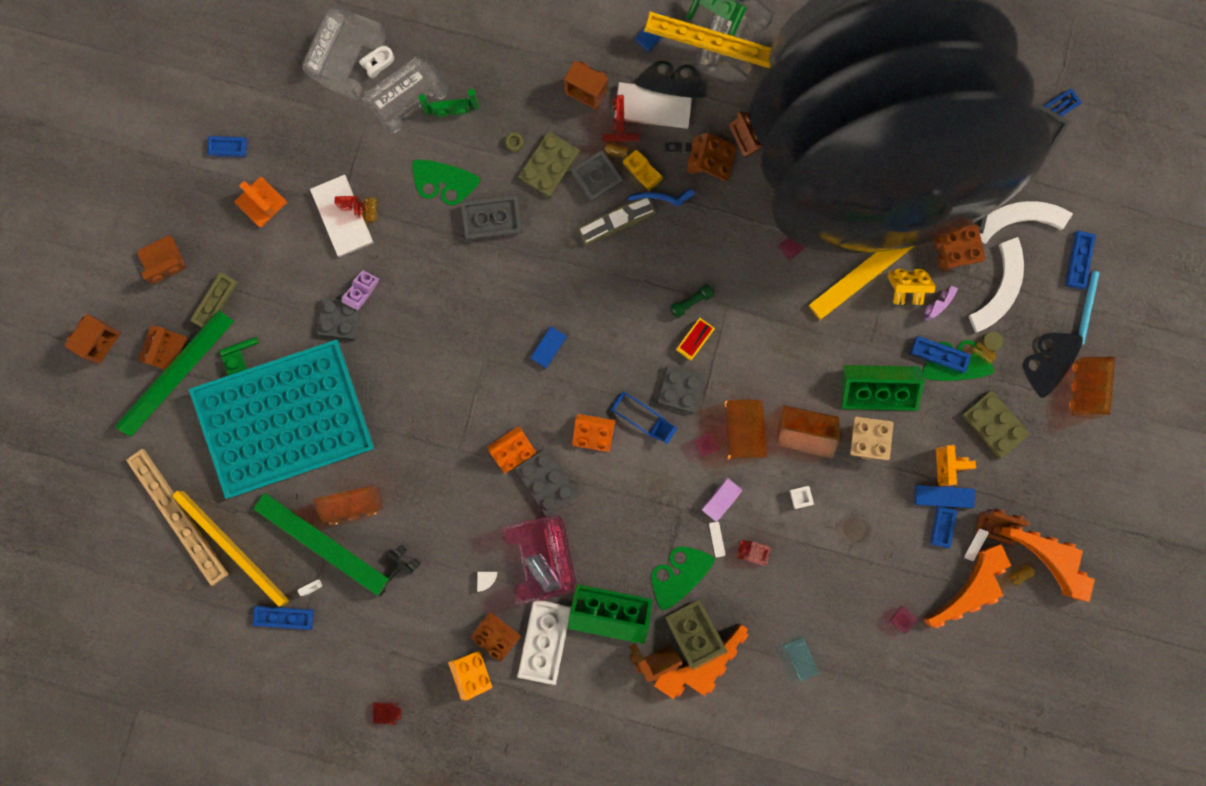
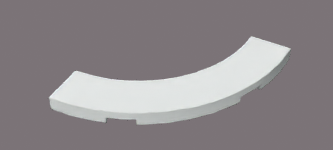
(1022, 212)
(1008, 289)

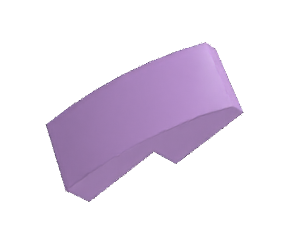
(360, 290)
(935, 308)
(722, 499)

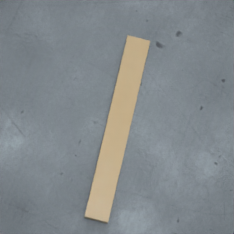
(177, 517)

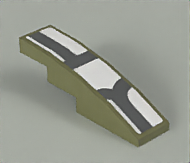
(617, 220)

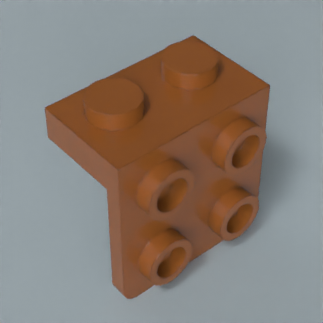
(711, 156)
(959, 248)
(161, 260)
(994, 521)
(655, 664)

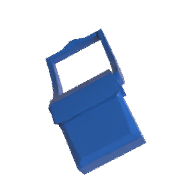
(676, 201)
(661, 430)

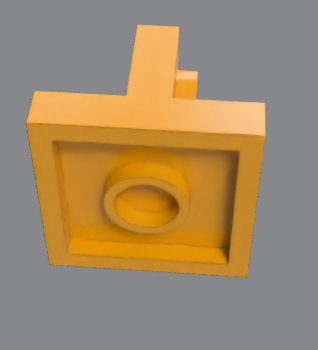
(948, 465)

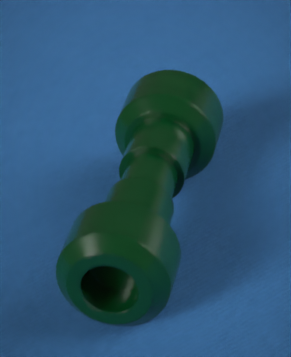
(705, 292)

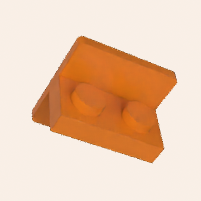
(260, 201)
(593, 432)
(511, 449)

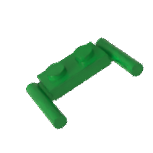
(727, 9)
(444, 108)
(233, 357)

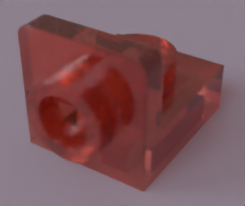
(346, 203)
(754, 552)
(386, 713)

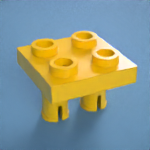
(913, 282)

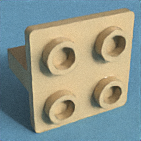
(871, 438)

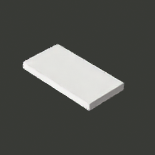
(654, 107)
(343, 227)
(544, 642)

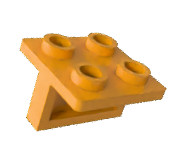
(470, 675)

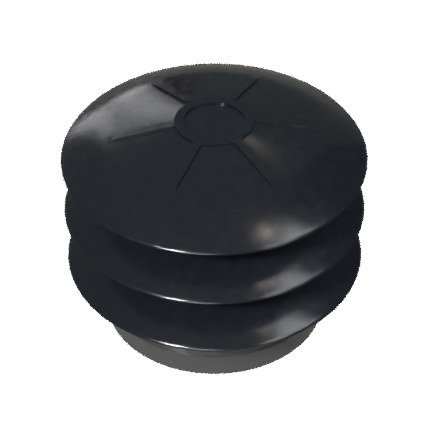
(894, 121)

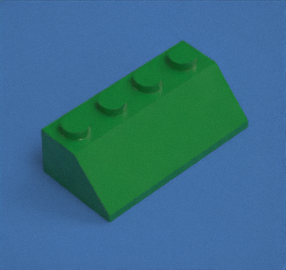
(881, 387)
(610, 614)

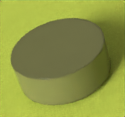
(514, 142)
(992, 341)

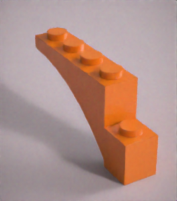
(1060, 559)
(978, 589)
(702, 678)

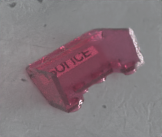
(550, 539)

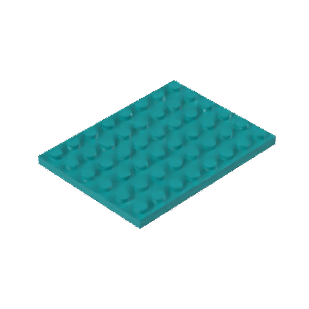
(281, 419)

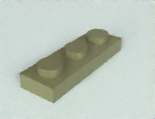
(214, 299)

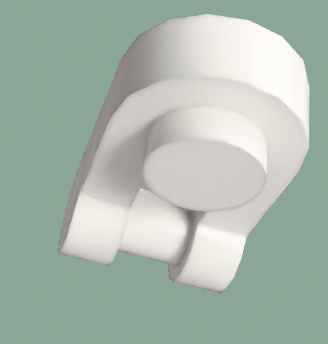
(383, 57)

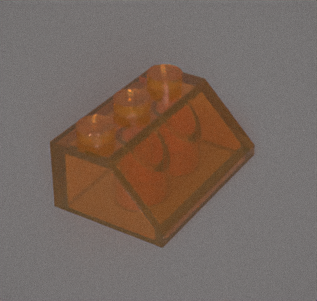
(1092, 387)
(745, 429)
(808, 431)
(349, 505)

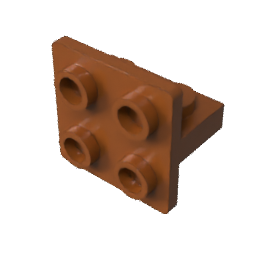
(744, 134)
(161, 347)
(495, 636)

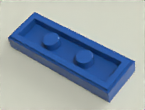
(1080, 260)
(940, 354)
(944, 496)
(283, 617)

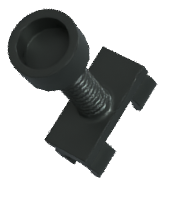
(400, 565)

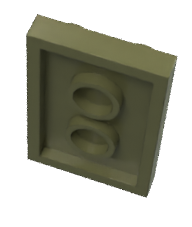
(549, 164)
(995, 424)
(696, 635)

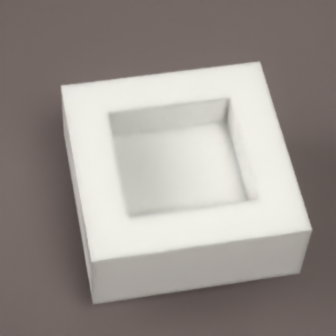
(801, 497)

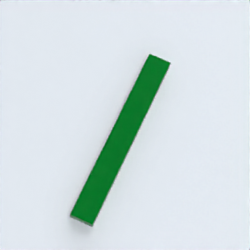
(174, 373)
(321, 544)

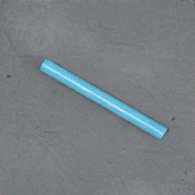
(1088, 305)

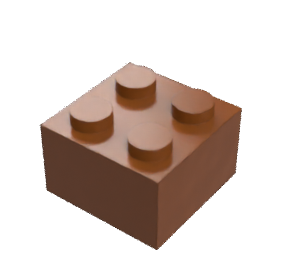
(586, 84)
(92, 338)

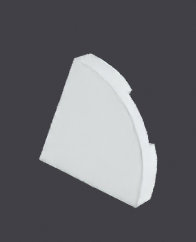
(485, 580)
(304, 591)

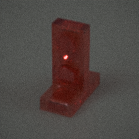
(618, 124)

